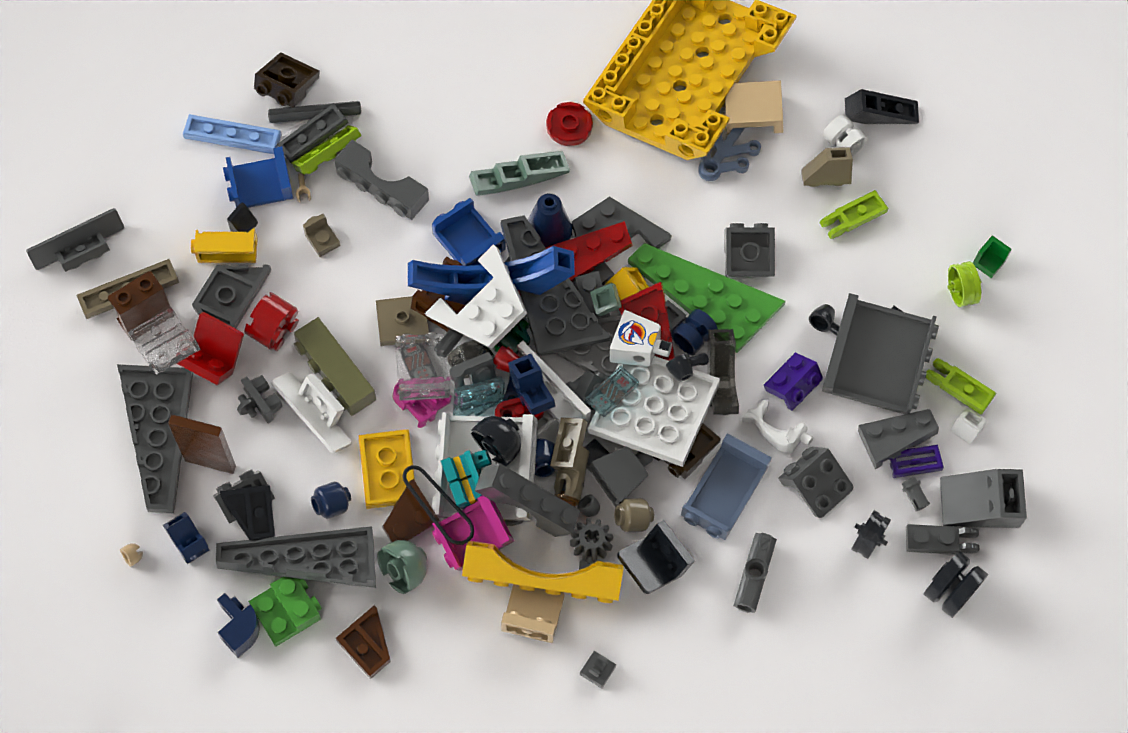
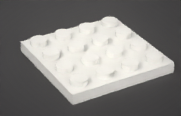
(660, 413)

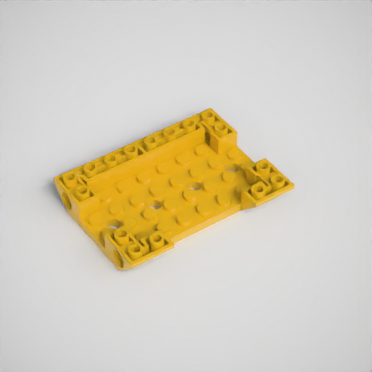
(663, 55)

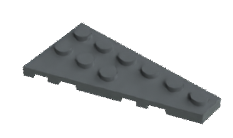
(324, 556)

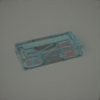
(612, 391)

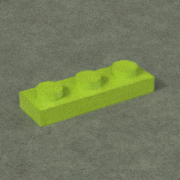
(326, 150)

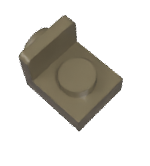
(320, 235)

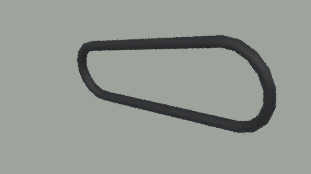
(429, 512)

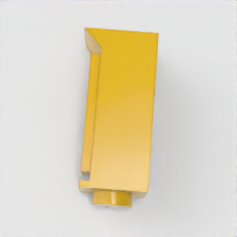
(225, 247)

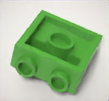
(286, 609)

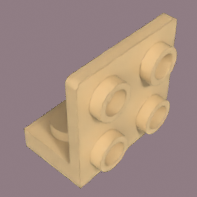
(532, 614)

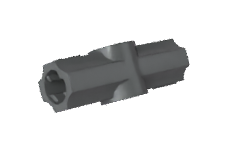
(751, 586)

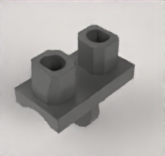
(266, 406)

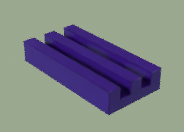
(917, 461)

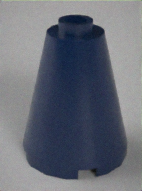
(550, 220)

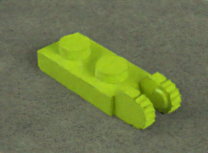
(855, 214)
(961, 386)

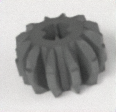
(591, 531)

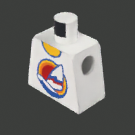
(637, 341)

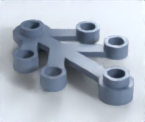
(726, 149)

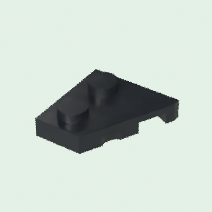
(251, 510)

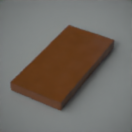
(202, 444)

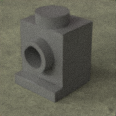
(588, 384)

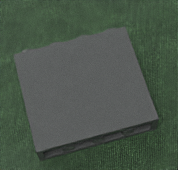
(880, 356)

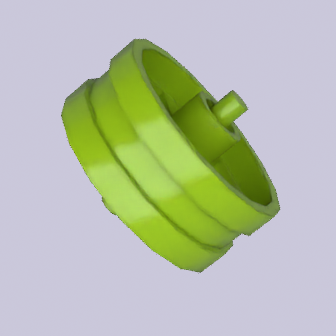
(964, 284)

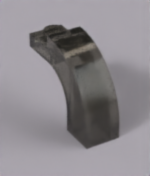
(721, 364)

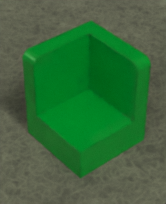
(991, 256)

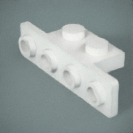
(315, 407)

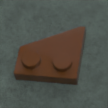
(408, 516)
(366, 643)

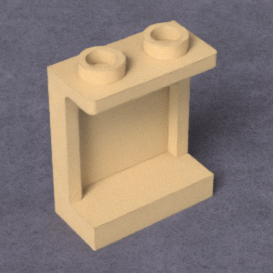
(754, 105)

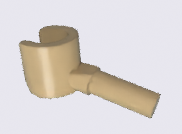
(302, 188)

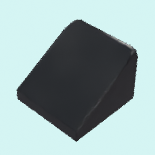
(241, 219)

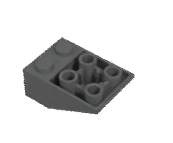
(984, 499)

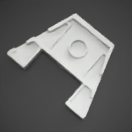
(491, 311)

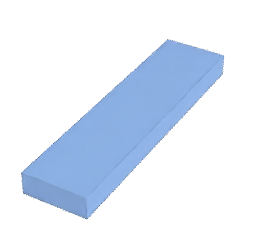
(231, 134)

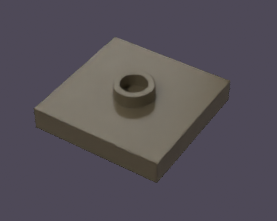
(397, 319)

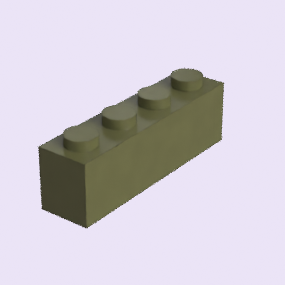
(334, 366)

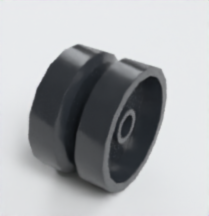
(957, 585)

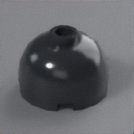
(498, 438)

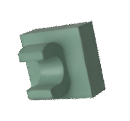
(606, 299)

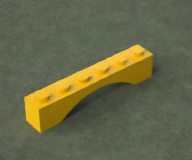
(597, 580)

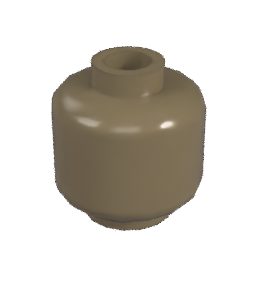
(633, 515)

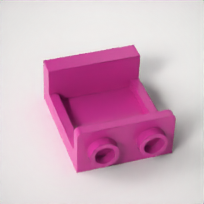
(488, 528)

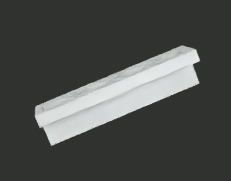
(566, 401)

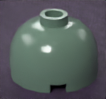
(404, 564)

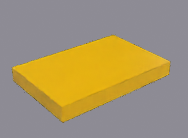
(383, 463)

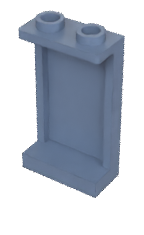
(726, 487)

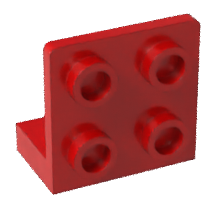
(218, 349)

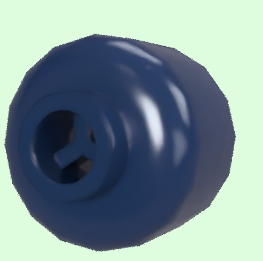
(543, 458)
(330, 500)

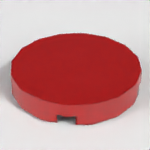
(569, 124)

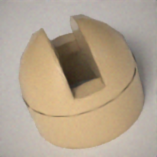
(130, 554)

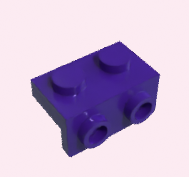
(794, 380)

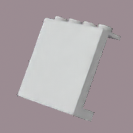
(457, 439)

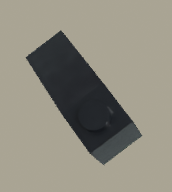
(880, 108)

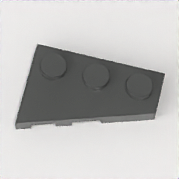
(893, 435)

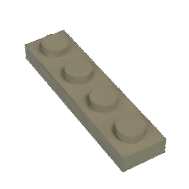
(96, 300)

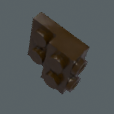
(285, 80)
(704, 443)

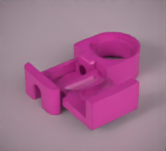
(422, 408)

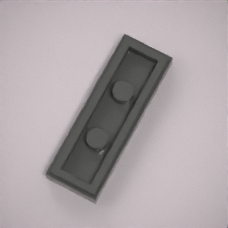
(313, 133)

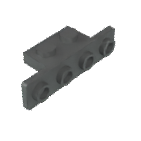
(77, 243)

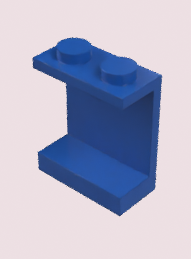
(259, 181)

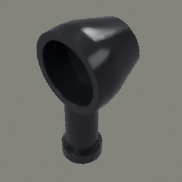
(823, 319)
(682, 365)

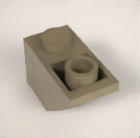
(830, 167)

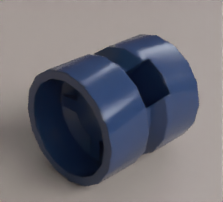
(693, 333)

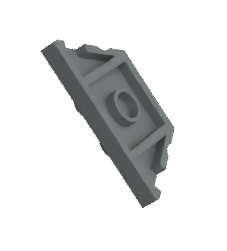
(230, 292)

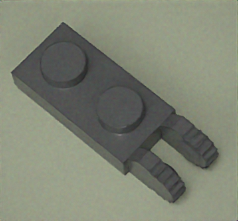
(940, 539)

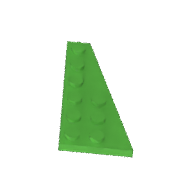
(695, 287)

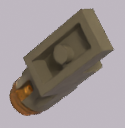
(570, 460)

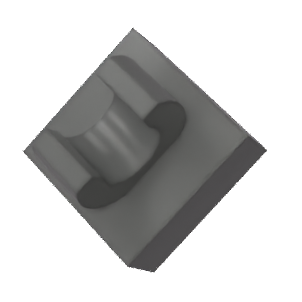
(598, 669)

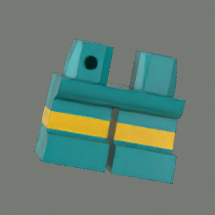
(463, 475)

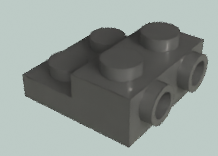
(749, 250)

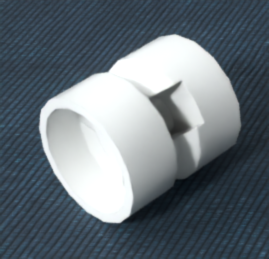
(841, 133)

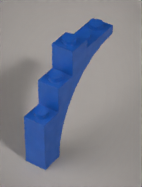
(463, 283)

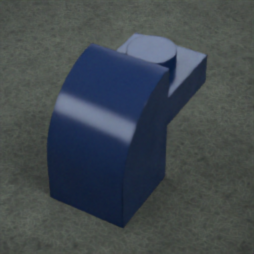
(529, 384)
(186, 537)
(242, 629)

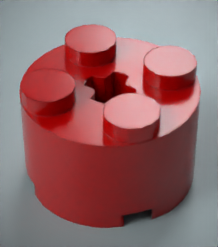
(271, 321)

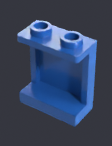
(466, 233)

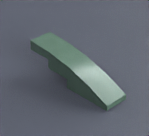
(518, 174)

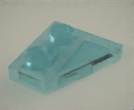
(478, 397)

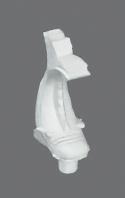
(782, 440)

